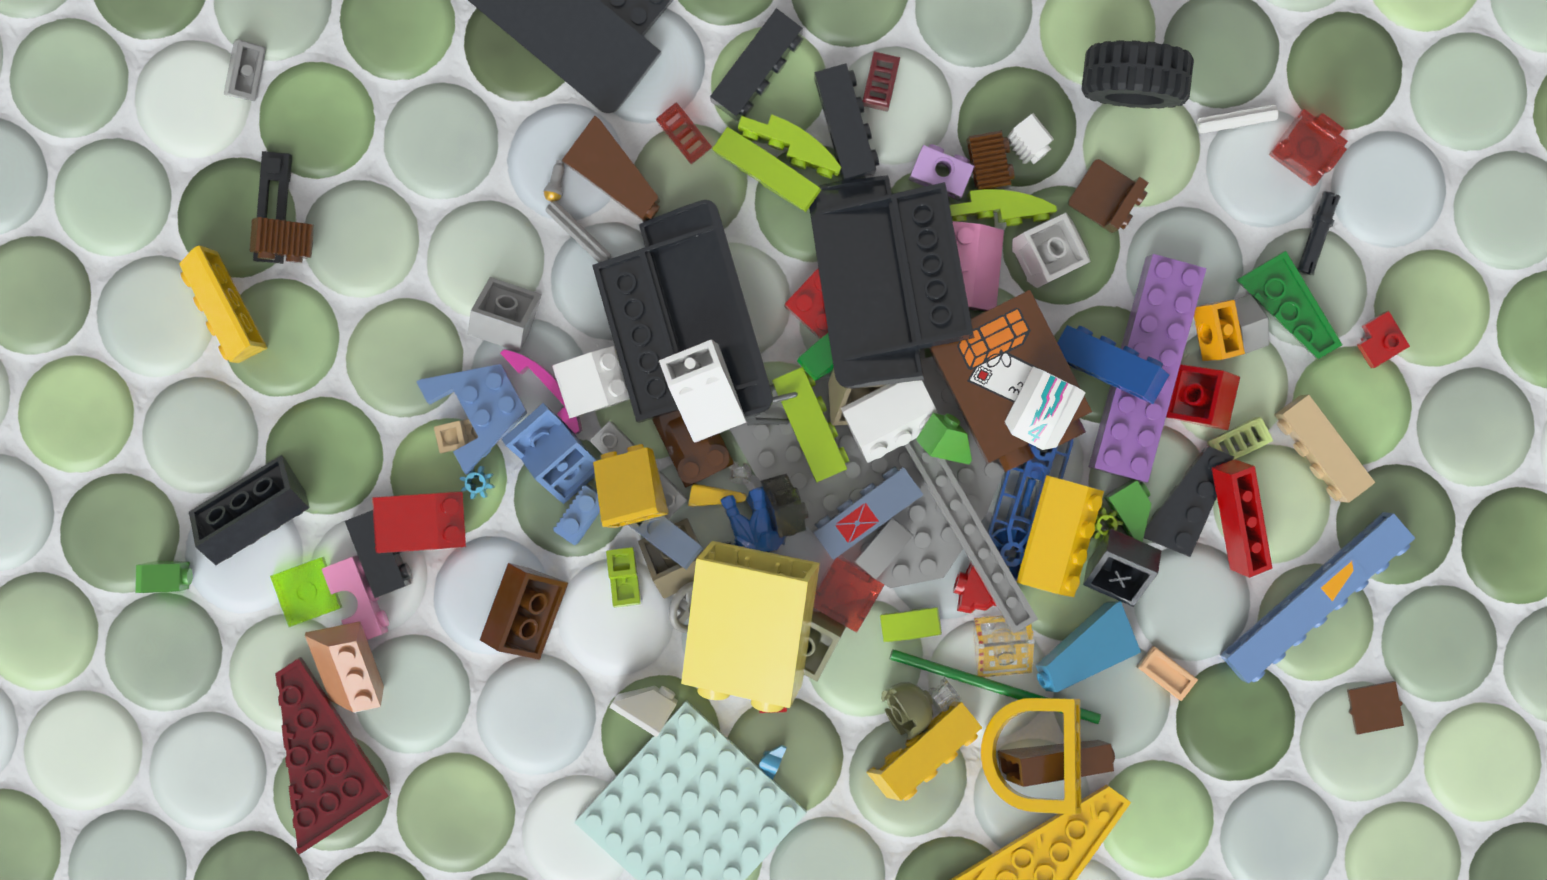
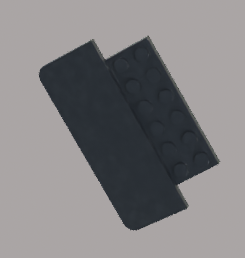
(585, 42)
(887, 278)
(675, 298)

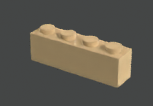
(1324, 449)

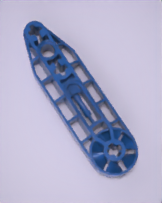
(1035, 469)

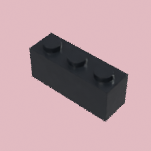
(383, 570)

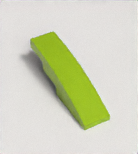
(766, 169)

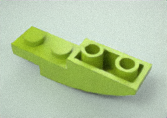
(803, 147)
(1009, 205)

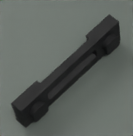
(274, 167)

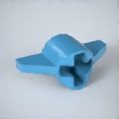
(772, 760)

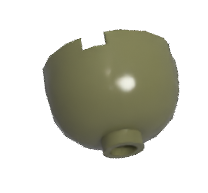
(909, 708)

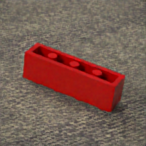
(1242, 518)

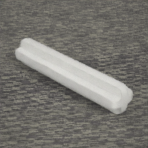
(1237, 118)

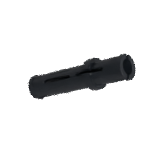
(1321, 223)

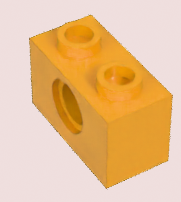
(1218, 330)

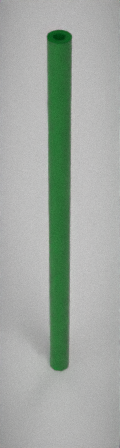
(977, 681)

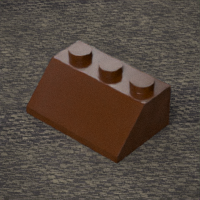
(523, 612)

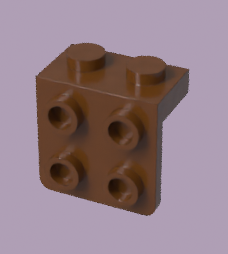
(1107, 196)

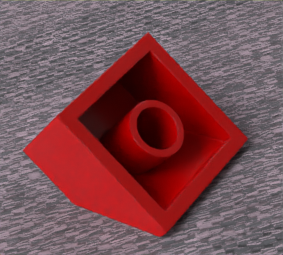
(1203, 397)

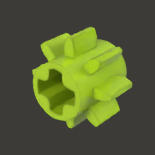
(1112, 522)

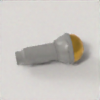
(553, 190)

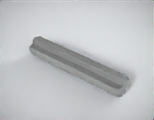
(577, 232)

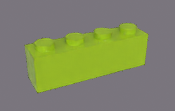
(810, 425)

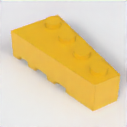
(925, 753)

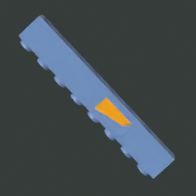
(1317, 597)

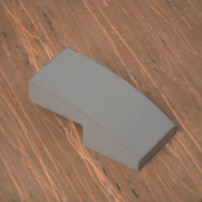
(884, 548)

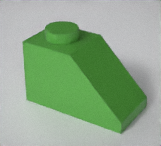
(945, 439)
(1131, 506)
(163, 576)

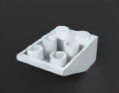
(703, 390)

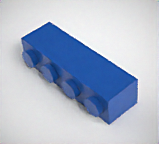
(1111, 364)

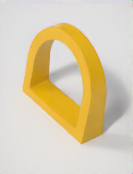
(1072, 756)

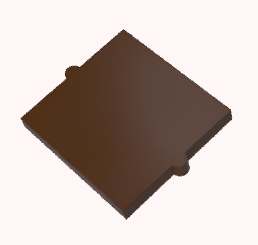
(1375, 707)

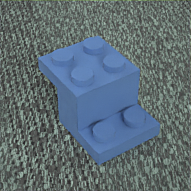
(552, 453)

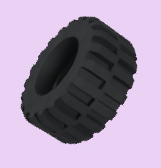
(1137, 74)

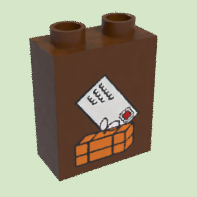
(991, 370)

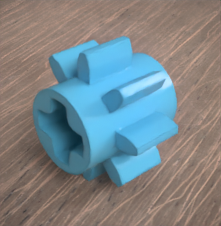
(469, 486)

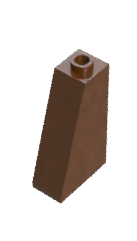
(608, 168)
(1046, 763)

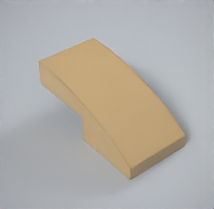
(454, 435)

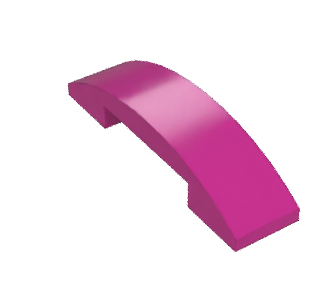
(522, 364)

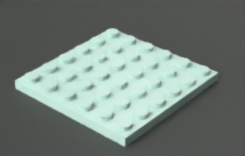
(690, 807)

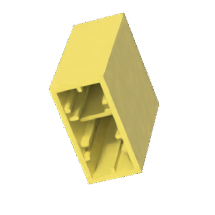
(749, 625)

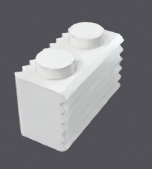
(1030, 140)

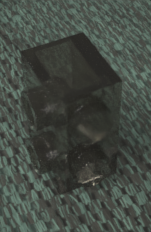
(784, 505)

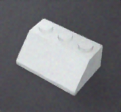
(888, 417)

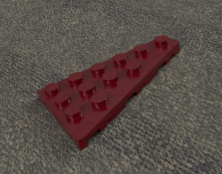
(324, 762)

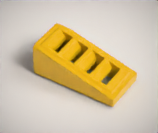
(706, 495)

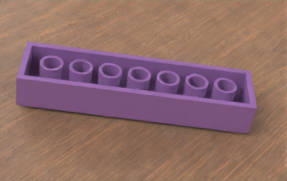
(1156, 329)

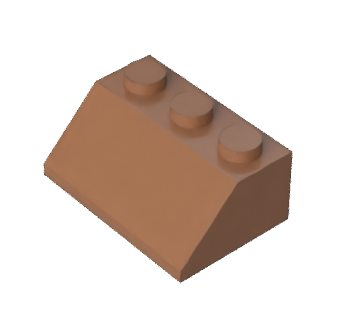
(347, 666)

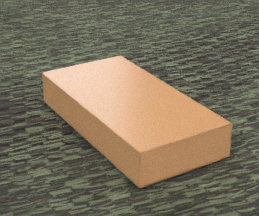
(1167, 673)

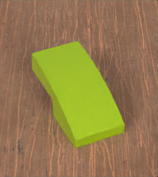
(623, 577)
(910, 624)

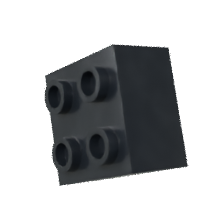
(1122, 567)

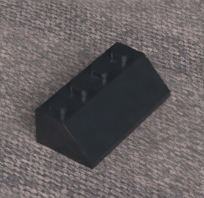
(247, 511)

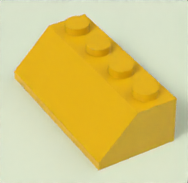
(222, 304)
(1060, 536)

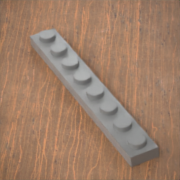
(973, 537)

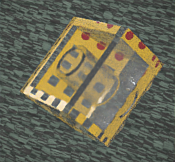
(1001, 651)

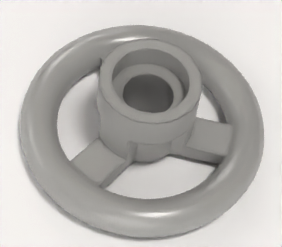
(681, 602)

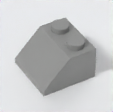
(504, 314)

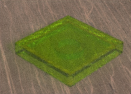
(304, 592)

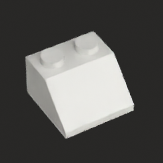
(591, 382)

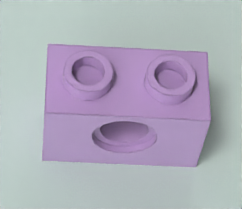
(925, 175)

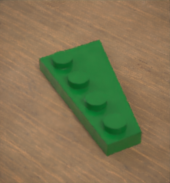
(1288, 299)

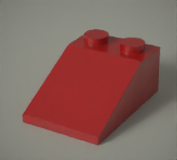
(419, 522)

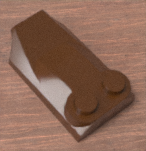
(691, 459)

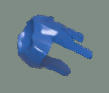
(759, 531)

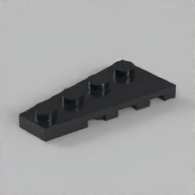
(1186, 510)

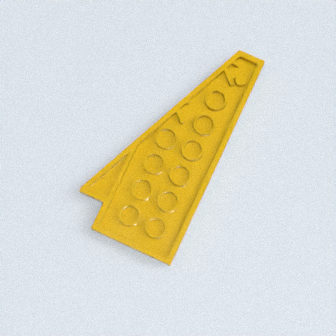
(1058, 846)

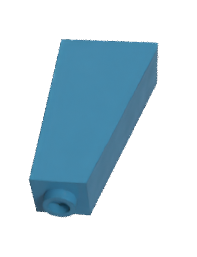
(1091, 648)

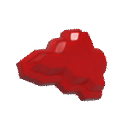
(971, 592)

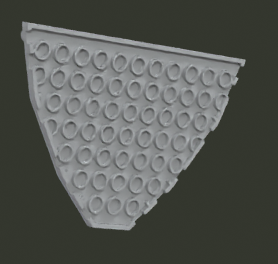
(934, 546)

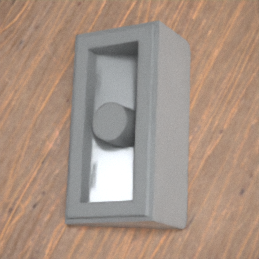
(244, 70)

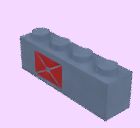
(868, 512)

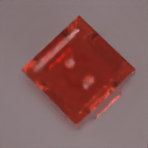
(1310, 146)
(846, 594)

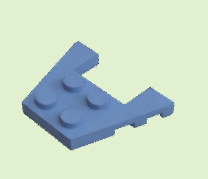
(488, 403)

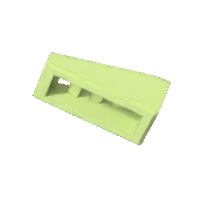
(1261, 430)

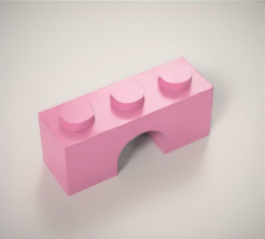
(350, 576)

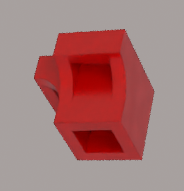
(1381, 340)

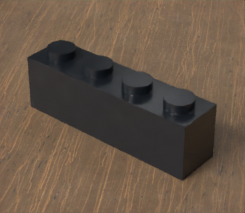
(756, 65)
(845, 123)

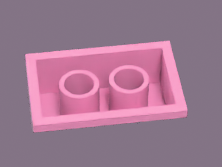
(980, 262)

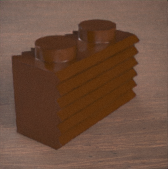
(989, 160)
(281, 238)

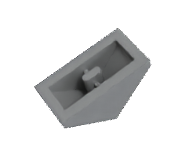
(1252, 324)

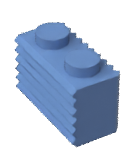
(579, 515)

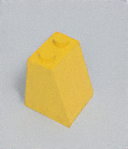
(629, 487)

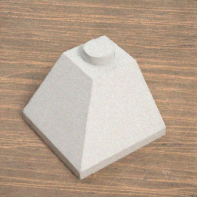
(646, 707)

